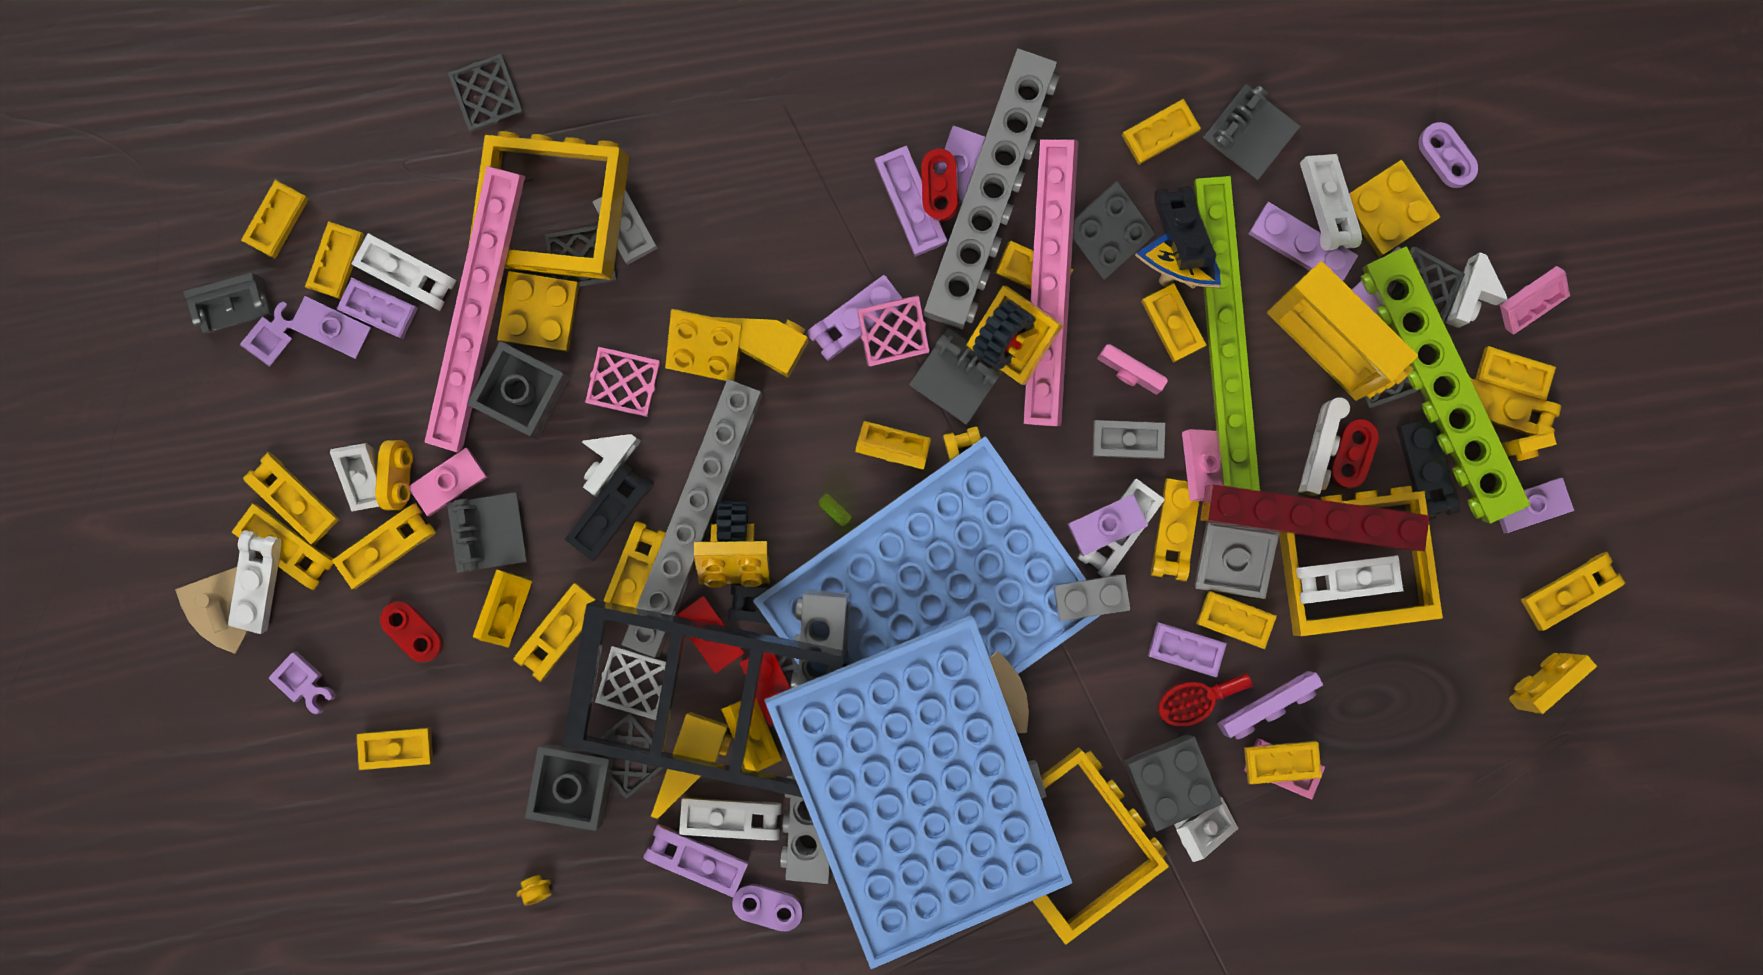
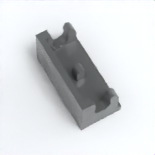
(228, 302)

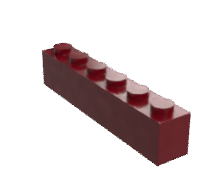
(1315, 518)

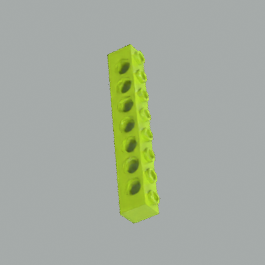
(1508, 493)

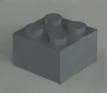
(518, 390)
(1172, 782)
(569, 787)

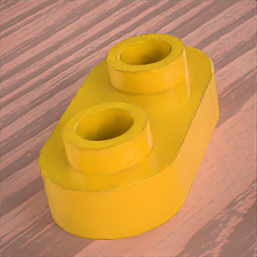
(393, 475)

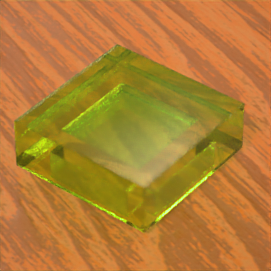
(833, 509)

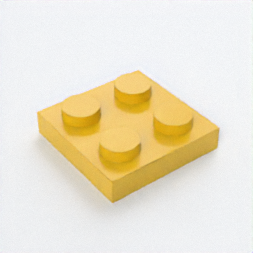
(1391, 208)
(538, 311)
(1552, 682)

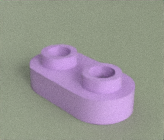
(1451, 153)
(767, 907)

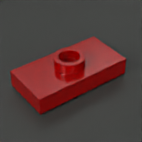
(715, 654)

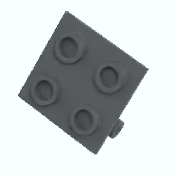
(1251, 131)
(1110, 230)
(955, 377)
(486, 532)

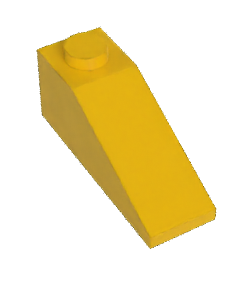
(772, 342)
(698, 739)

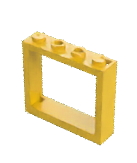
(603, 262)
(1343, 334)
(1424, 566)
(1132, 822)

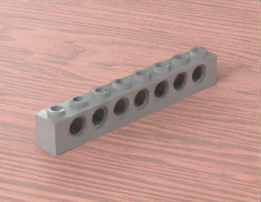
(1026, 71)
(695, 511)
(834, 609)

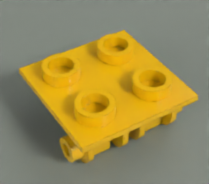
(703, 345)

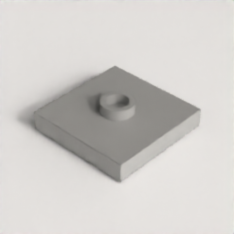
(1236, 560)

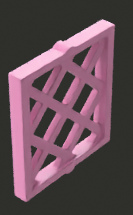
(919, 324)
(595, 376)

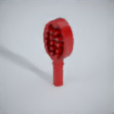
(1193, 701)

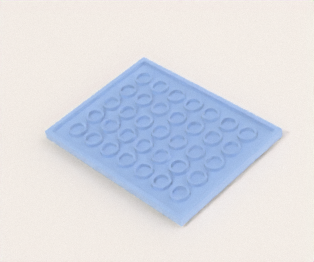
(939, 554)
(919, 791)

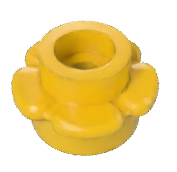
(534, 890)

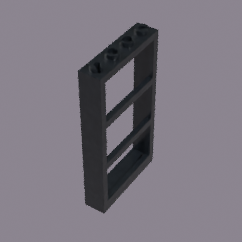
(586, 675)

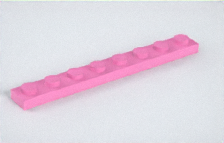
(1052, 274)
(474, 308)

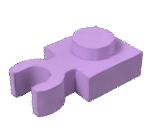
(268, 339)
(298, 680)

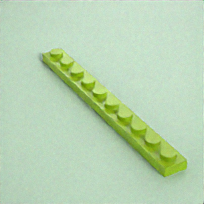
(1228, 338)

